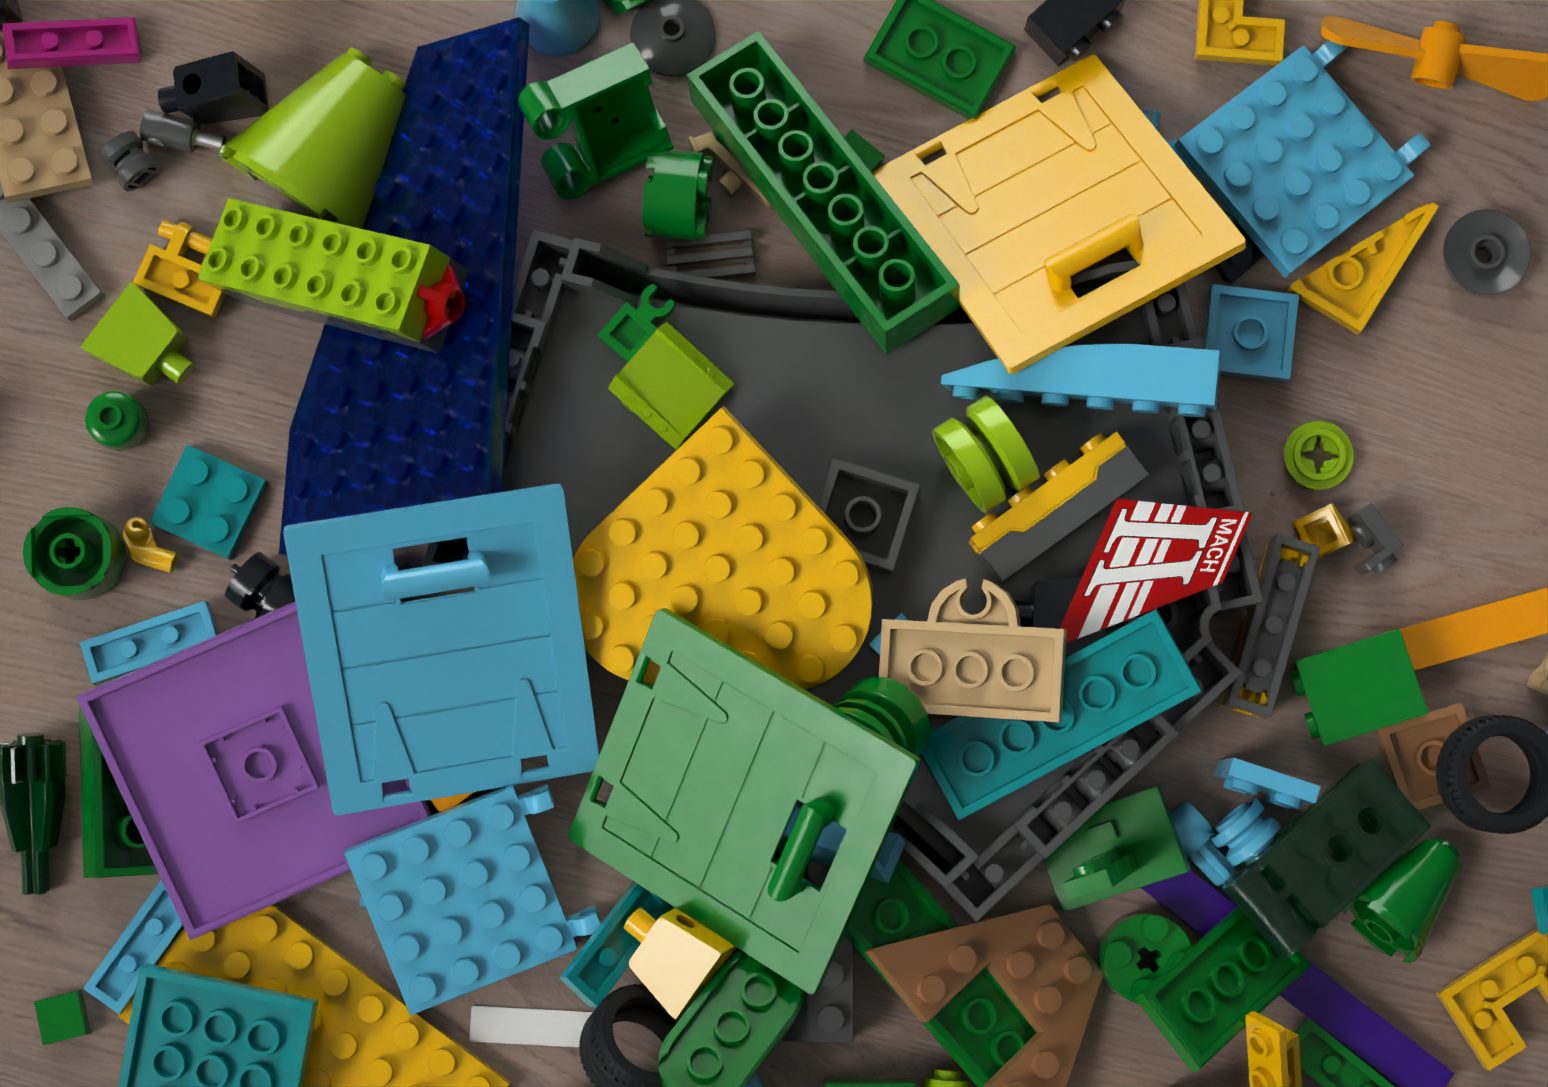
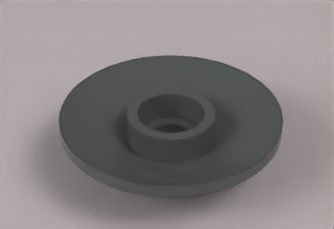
(676, 53)
(1502, 240)

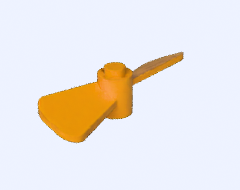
(1444, 54)

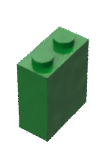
(1359, 688)

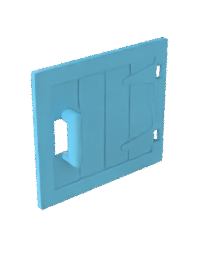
(447, 681)

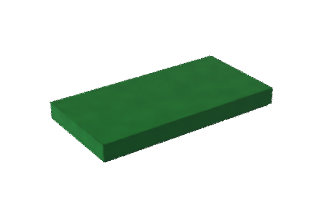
(1213, 987)

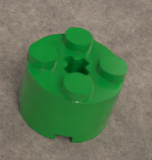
(677, 194)
(61, 533)
(1120, 950)

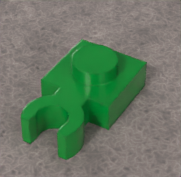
(632, 327)

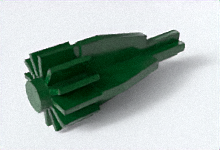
(33, 802)

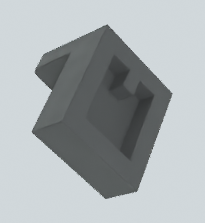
(1374, 532)

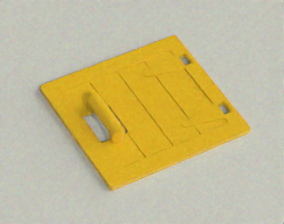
(1049, 192)

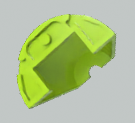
(325, 139)

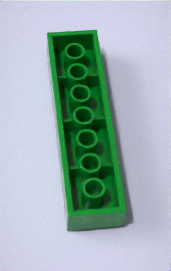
(824, 192)

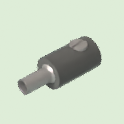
(176, 132)

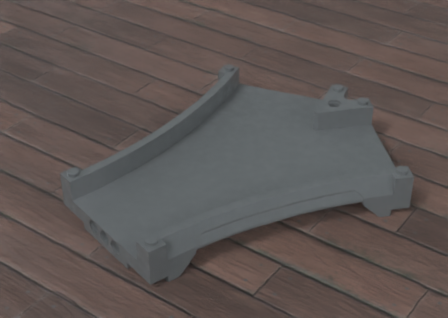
(863, 449)

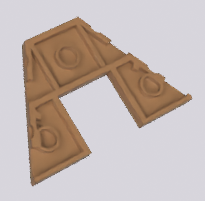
(1034, 964)

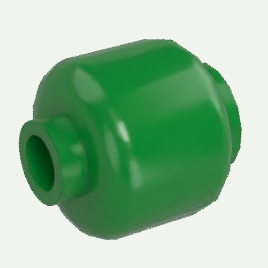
(116, 421)

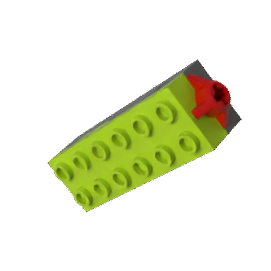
(336, 274)

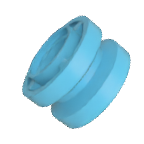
(1245, 832)

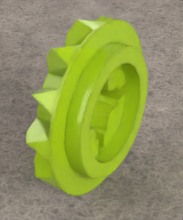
(1332, 442)

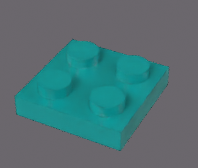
(209, 502)

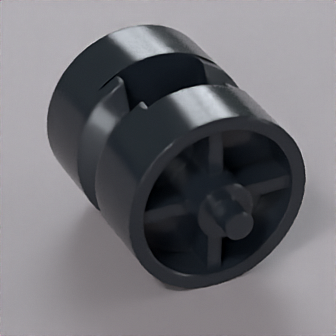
(259, 586)

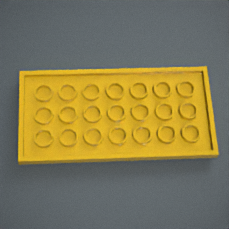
(359, 1026)

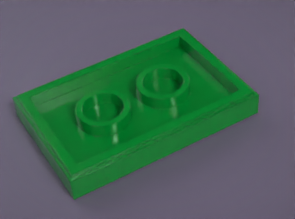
(940, 55)

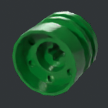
(888, 710)

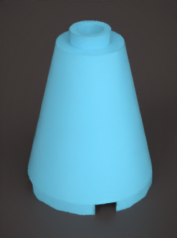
(559, 25)

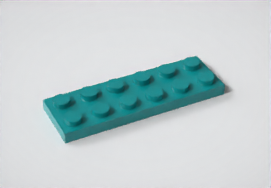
(1104, 695)

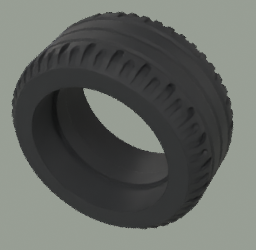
(1453, 774)
(598, 1048)

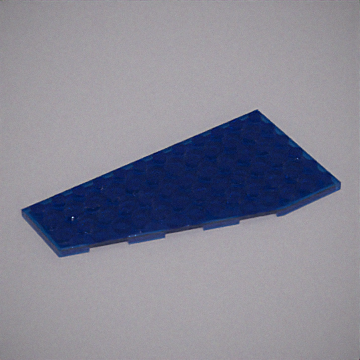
(398, 421)

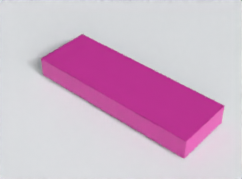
(71, 43)

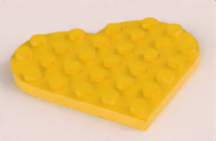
(731, 551)

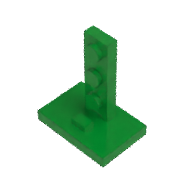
(1118, 851)

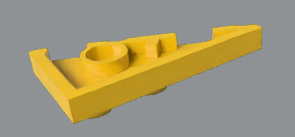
(1356, 281)

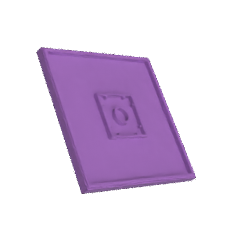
(231, 772)

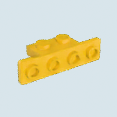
(1272, 1053)

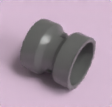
(130, 161)

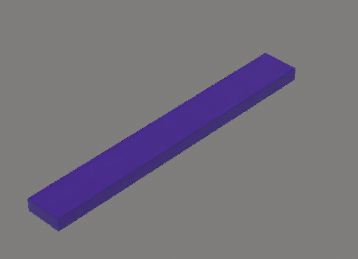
(1315, 994)

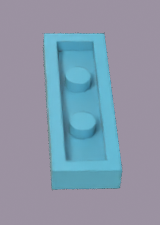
(147, 641)
(142, 942)

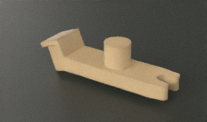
(736, 175)

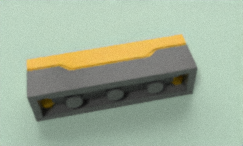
(1057, 507)
(1270, 626)

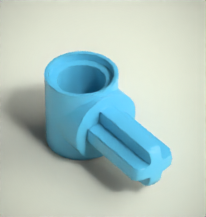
(1194, 836)

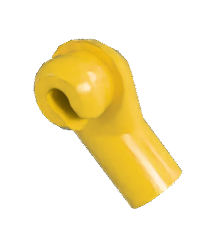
(144, 549)

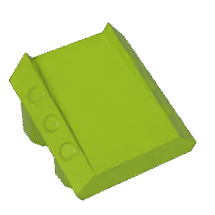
(670, 385)

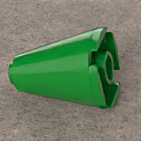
(1407, 899)

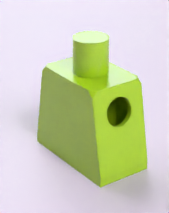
(139, 339)

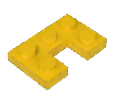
(1231, 37)
(1482, 992)

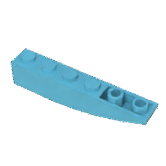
(1103, 376)

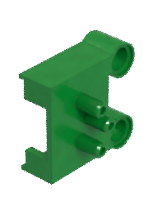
(609, 116)

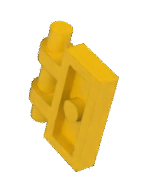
(176, 277)

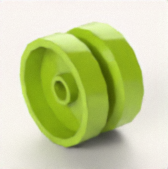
(985, 454)

